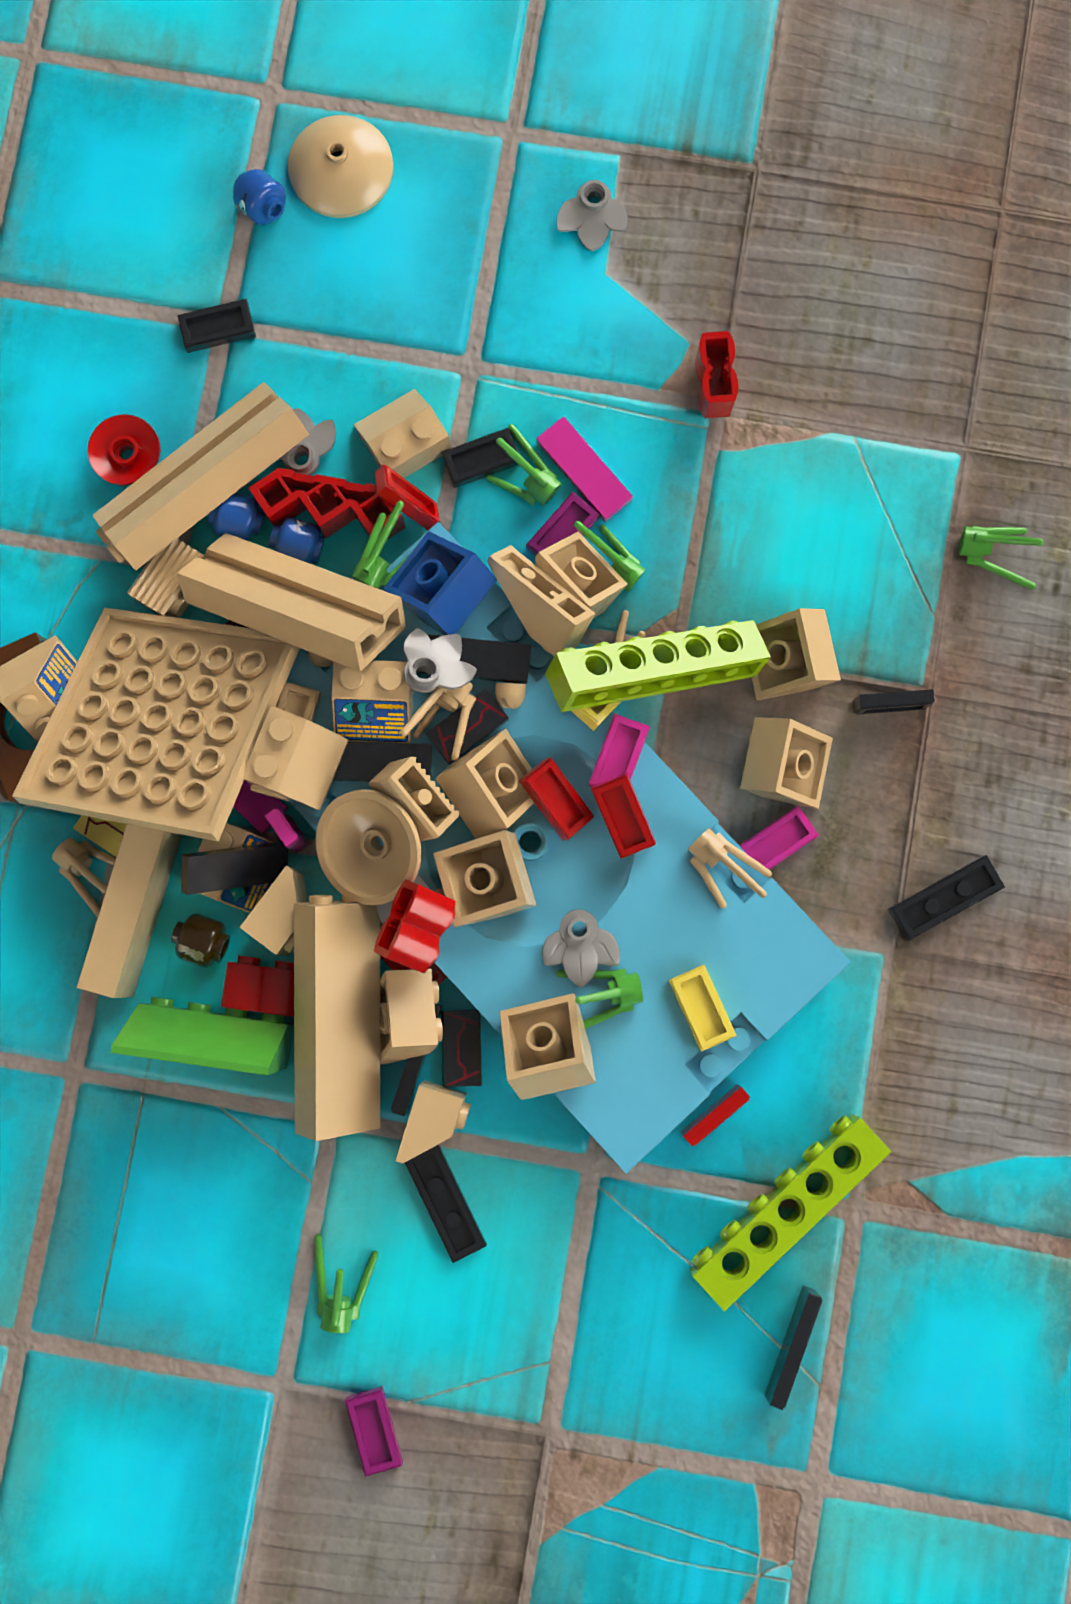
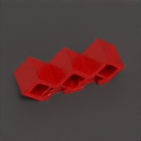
(327, 500)

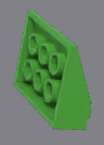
(206, 1037)

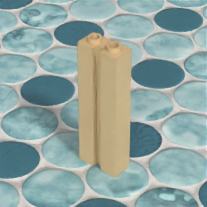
(199, 476)
(293, 601)
(129, 912)
(336, 1018)

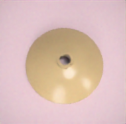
(344, 183)
(351, 849)

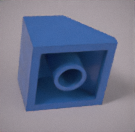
(441, 583)

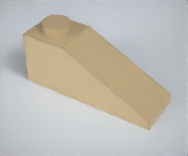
(543, 606)

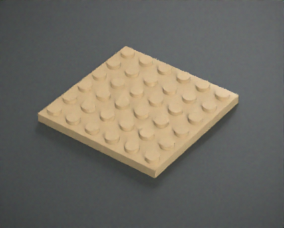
(158, 723)

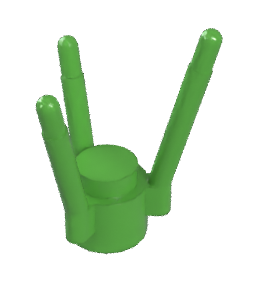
(541, 480)
(978, 541)
(624, 564)
(372, 568)
(623, 990)
(337, 1310)

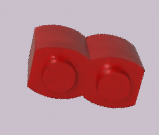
(716, 374)
(415, 926)
(259, 987)

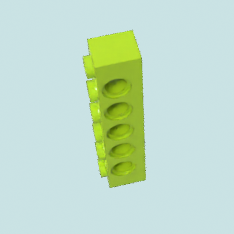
(656, 664)
(784, 1232)

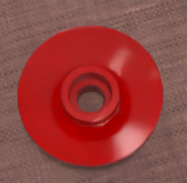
(116, 436)

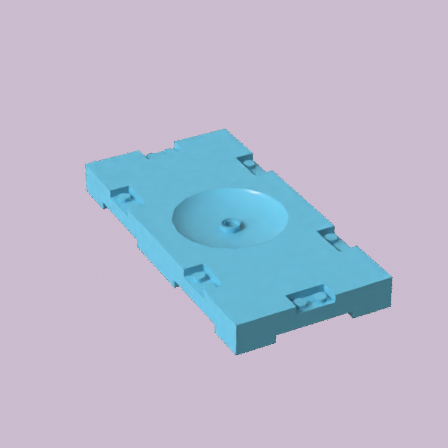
(757, 950)

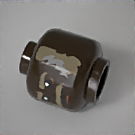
(200, 940)

